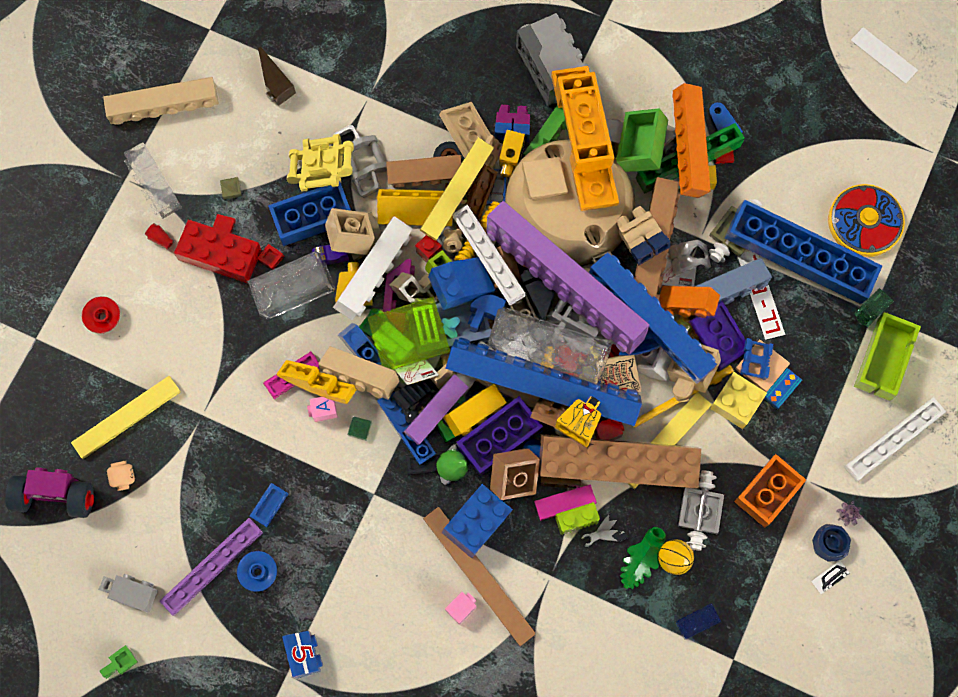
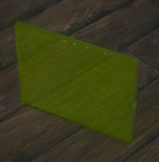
(409, 334)

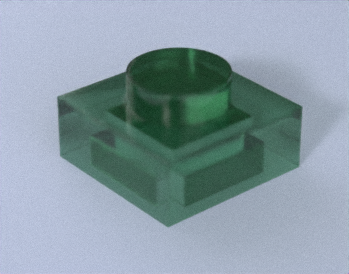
(359, 428)

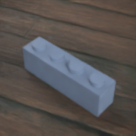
(740, 281)

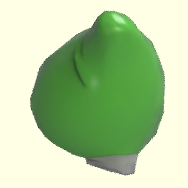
(452, 465)

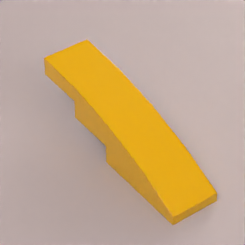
(314, 381)

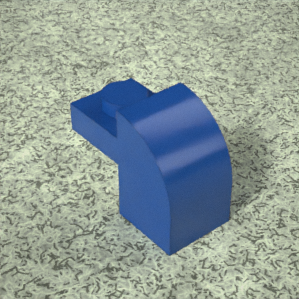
(483, 307)

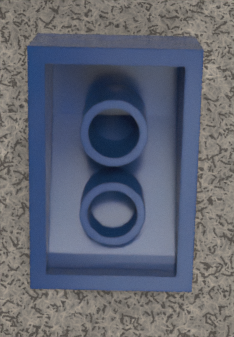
(460, 282)

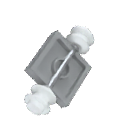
(701, 510)

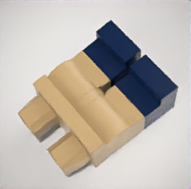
(642, 235)

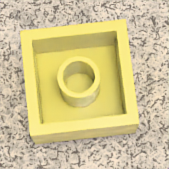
(738, 400)

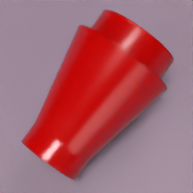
(157, 235)

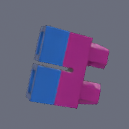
(505, 119)

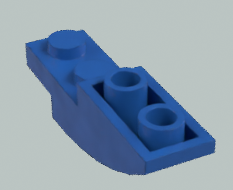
(392, 410)

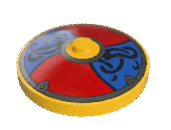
(866, 220)

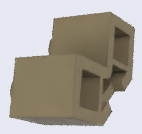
(412, 291)

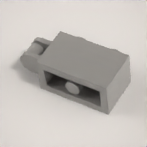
(129, 592)

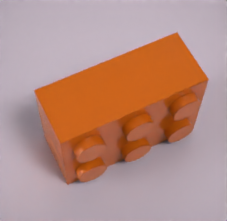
(770, 491)

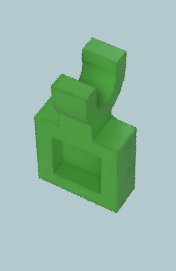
(120, 661)

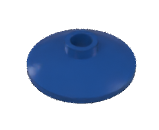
(247, 567)

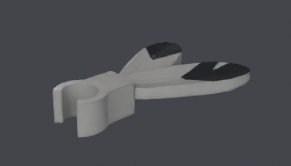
(604, 531)

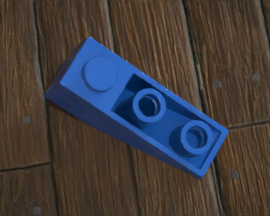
(359, 343)

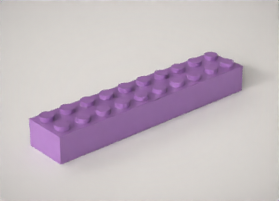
(566, 278)

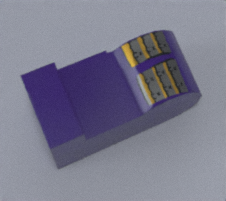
(330, 256)

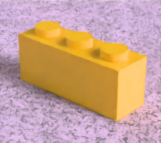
(475, 410)

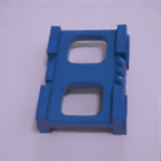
(763, 360)

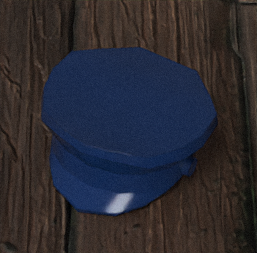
(831, 542)

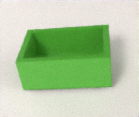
(642, 140)

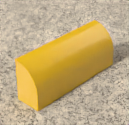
(407, 205)

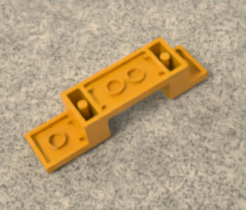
(589, 137)

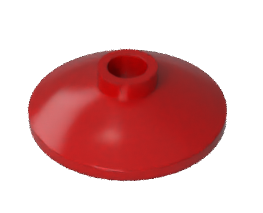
(95, 308)

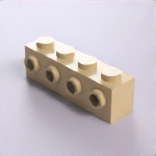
(359, 372)

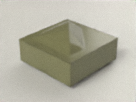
(230, 188)

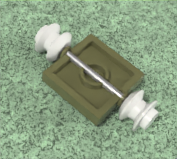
(719, 232)

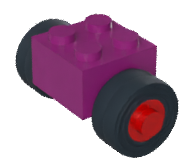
(49, 486)

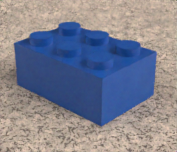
(476, 521)

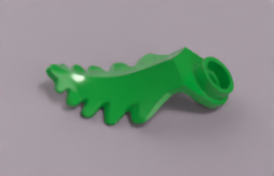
(643, 557)

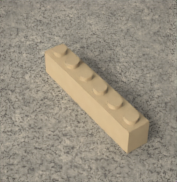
(161, 100)

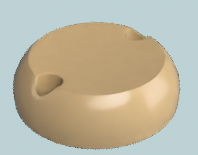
(561, 217)

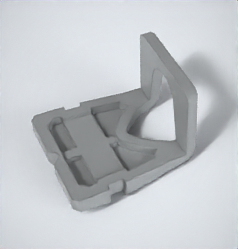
(681, 256)

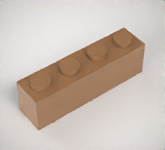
(422, 170)

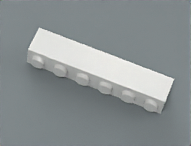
(373, 267)

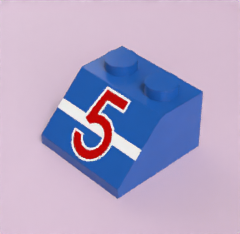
(302, 654)

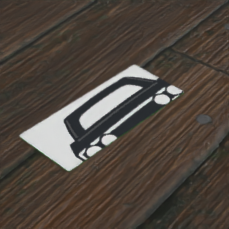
(830, 577)

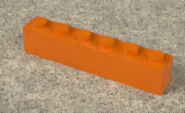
(691, 140)

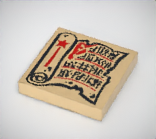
(622, 372)

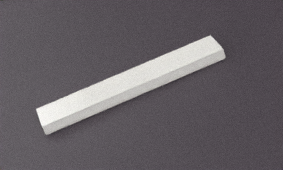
(488, 255)
(895, 439)

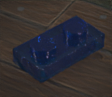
(698, 621)

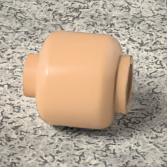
(120, 475)

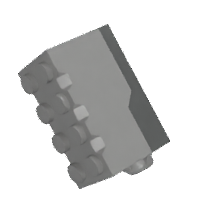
(546, 49)

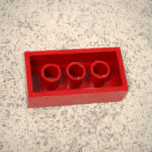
(217, 251)

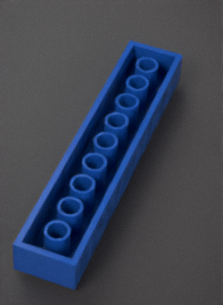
(541, 381)

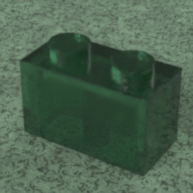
(873, 307)

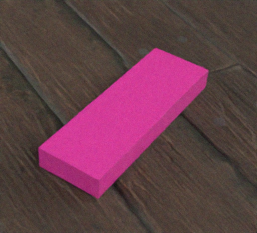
(278, 386)
(558, 503)

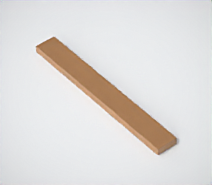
(482, 581)

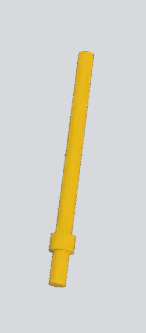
(672, 402)

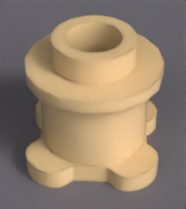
(452, 240)

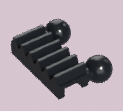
(411, 394)

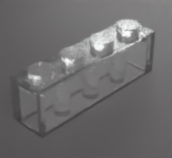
(153, 181)

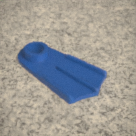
(723, 119)

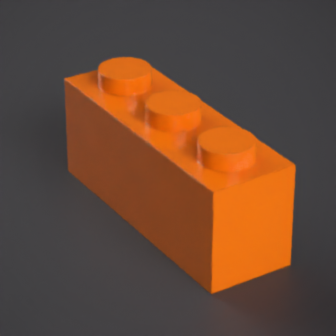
(689, 300)

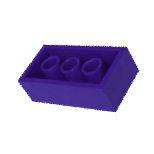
(500, 433)

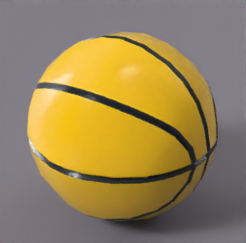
(676, 557)

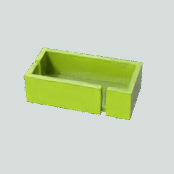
(887, 356)

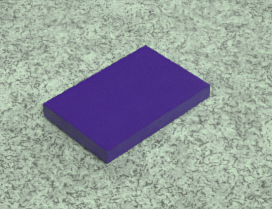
(721, 334)

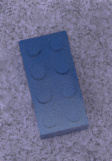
(306, 213)

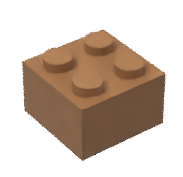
(514, 474)

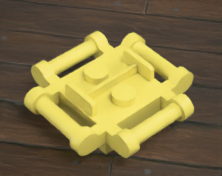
(321, 162)

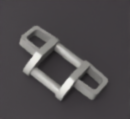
(378, 167)

